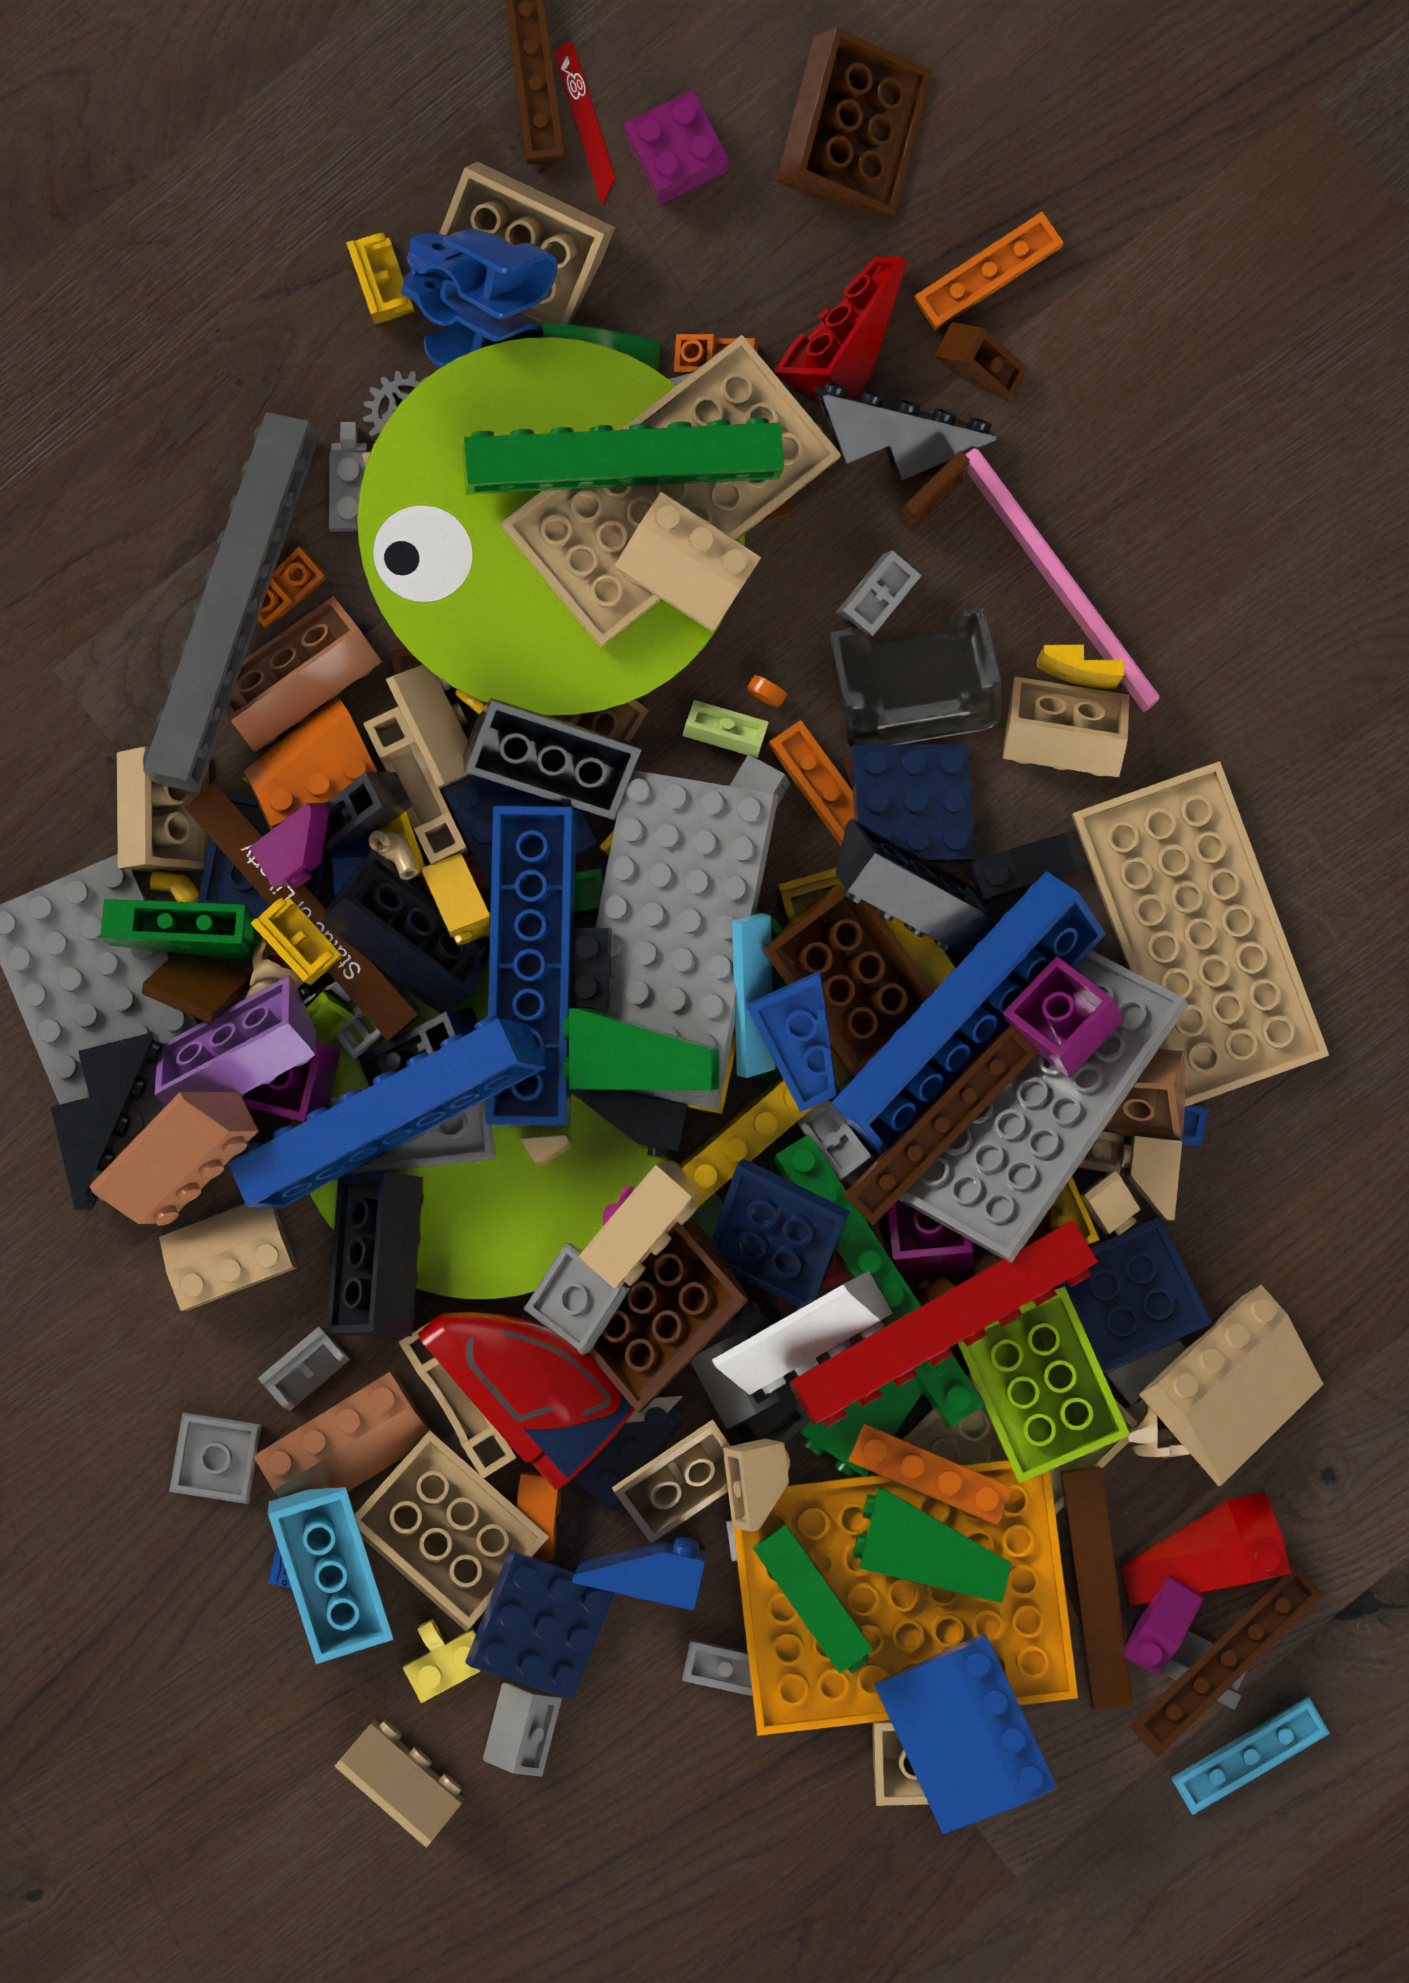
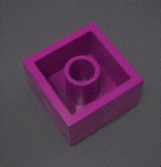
(676, 147)
(1064, 1016)
(299, 1088)
(925, 1245)

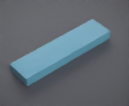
(752, 981)
(1250, 1755)

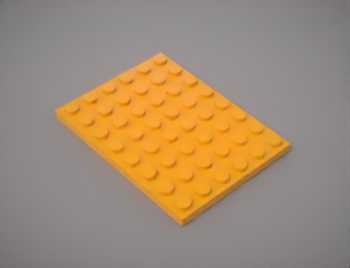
(903, 1619)

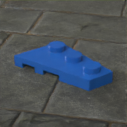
(799, 1039)

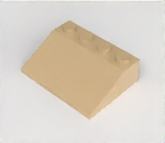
(524, 215)
(1235, 1384)
(446, 1529)

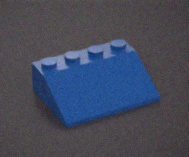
(655, 1572)
(965, 1734)

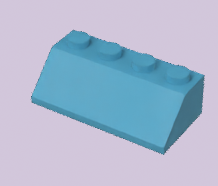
(329, 1572)

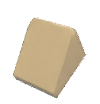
(546, 1149)

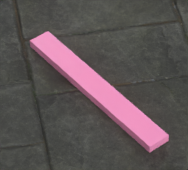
(1059, 578)

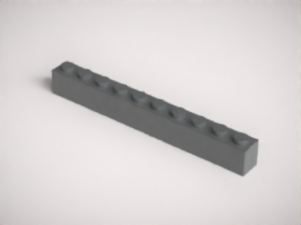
(230, 603)

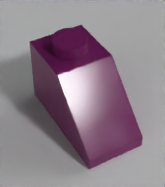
(293, 846)
(1162, 1626)

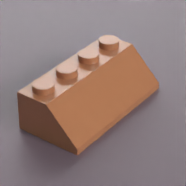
(298, 673)
(176, 1156)
(346, 1441)

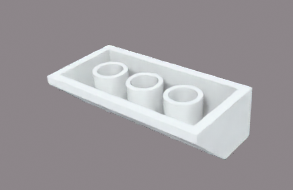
(805, 1335)

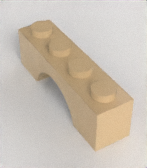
(429, 810)
(476, 1434)

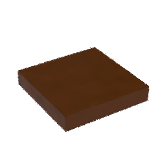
(935, 491)
(196, 985)

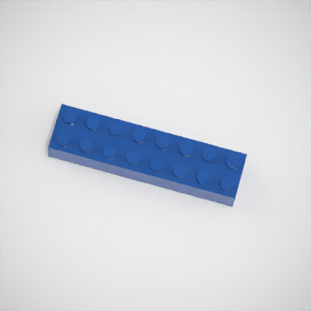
(532, 952)
(966, 1011)
(387, 1113)

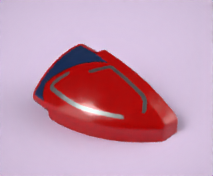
(531, 1388)

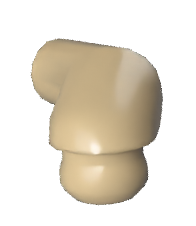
(396, 850)

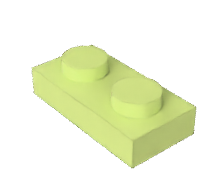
(725, 728)

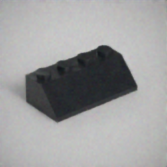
(550, 758)
(911, 890)
(405, 934)
(375, 1255)

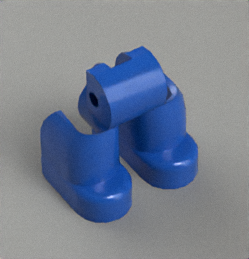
(476, 288)

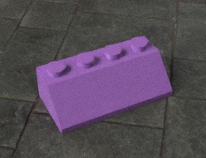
(240, 1047)

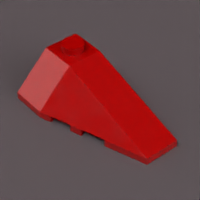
(849, 335)
(1220, 1550)

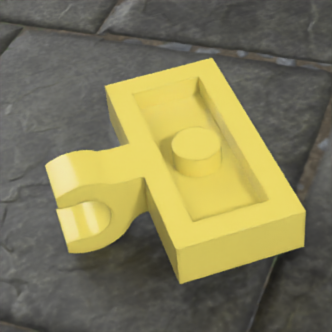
(442, 1665)

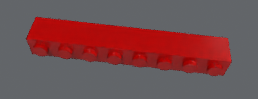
(942, 1323)

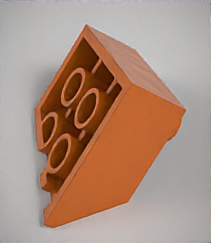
(309, 763)

